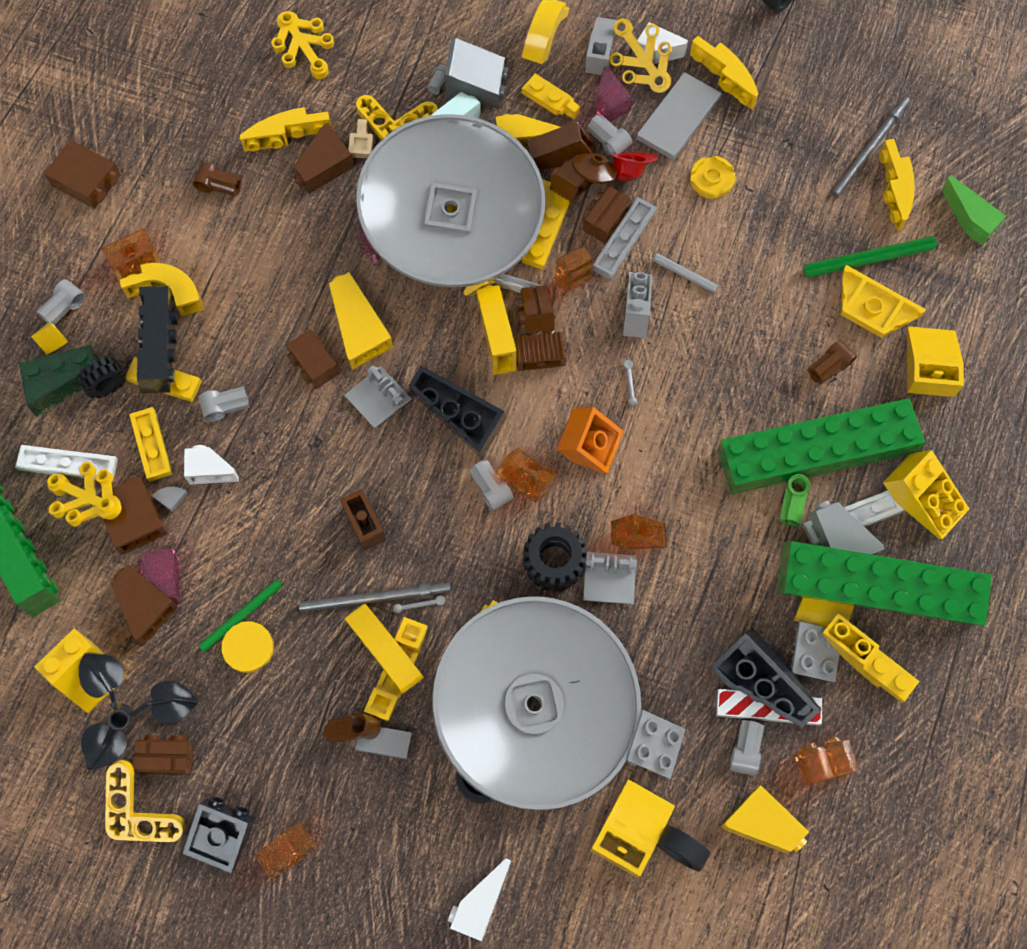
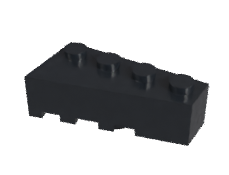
(157, 340)
(461, 411)

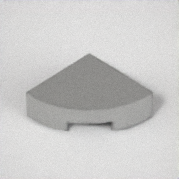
(170, 497)

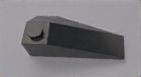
(762, 675)

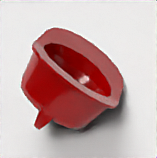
(631, 164)

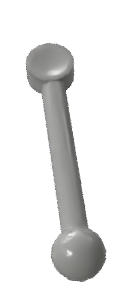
(628, 365)
(439, 601)

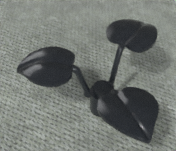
(104, 743)

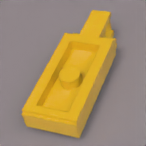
(550, 97)

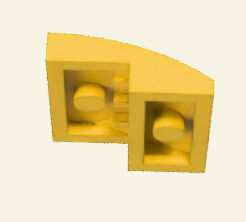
(821, 612)

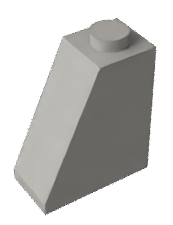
(841, 530)

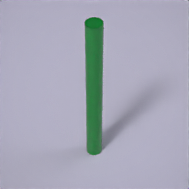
(240, 615)

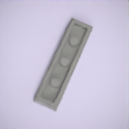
(624, 238)

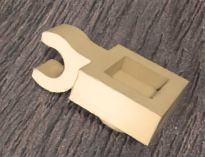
(361, 142)

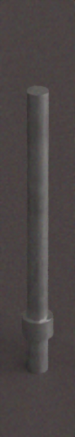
(893, 117)
(424, 590)

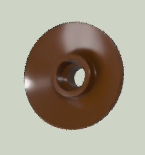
(594, 168)

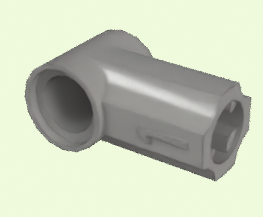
(612, 139)
(65, 297)
(217, 404)
(494, 491)
(746, 754)

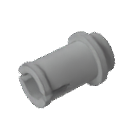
(437, 80)

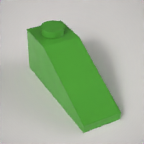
(973, 213)

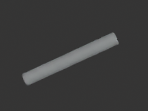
(686, 273)

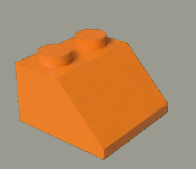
(590, 439)

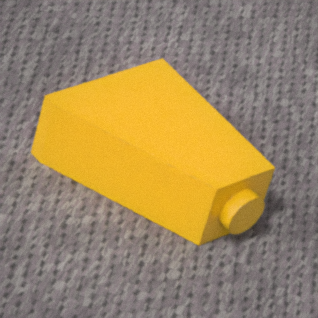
(767, 823)

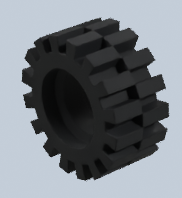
(101, 377)

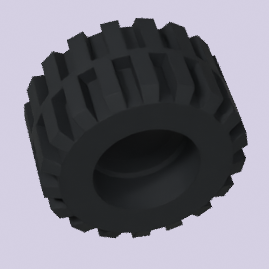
(561, 538)

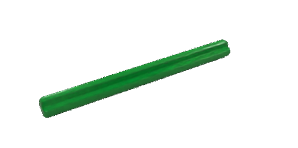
(870, 256)

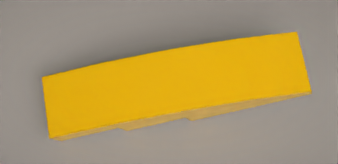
(384, 648)

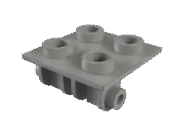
(377, 396)
(610, 578)
(813, 654)
(655, 744)

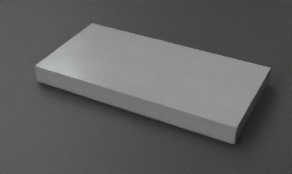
(678, 116)

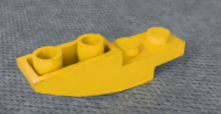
(732, 72)
(276, 129)
(900, 187)
(867, 659)

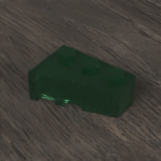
(53, 377)

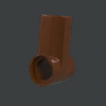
(211, 178)
(836, 358)
(352, 728)

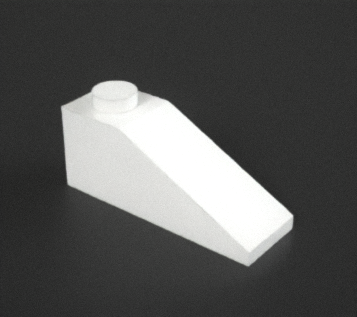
(477, 907)

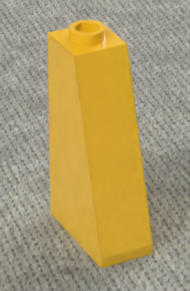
(359, 324)
(496, 329)

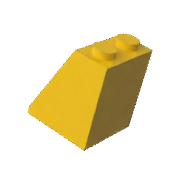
(62, 668)

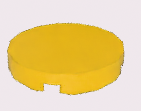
(712, 177)
(247, 647)

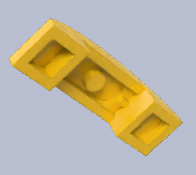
(386, 694)

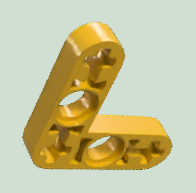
(379, 112)
(132, 820)

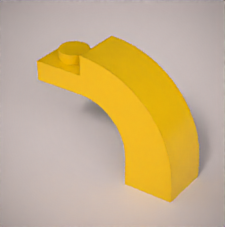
(543, 29)
(159, 274)

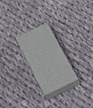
(388, 743)

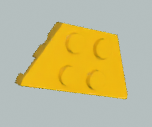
(875, 305)

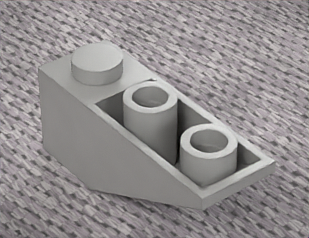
(600, 46)
(637, 305)

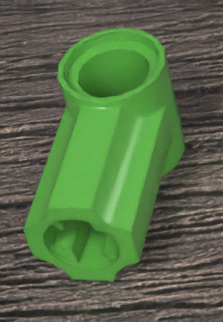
(794, 501)

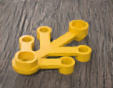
(301, 40)
(645, 58)
(106, 507)

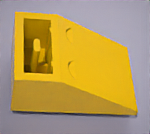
(934, 362)
(927, 493)
(633, 829)

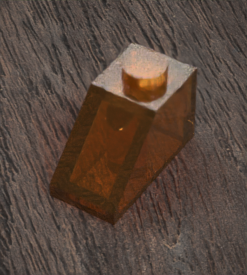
(638, 533)

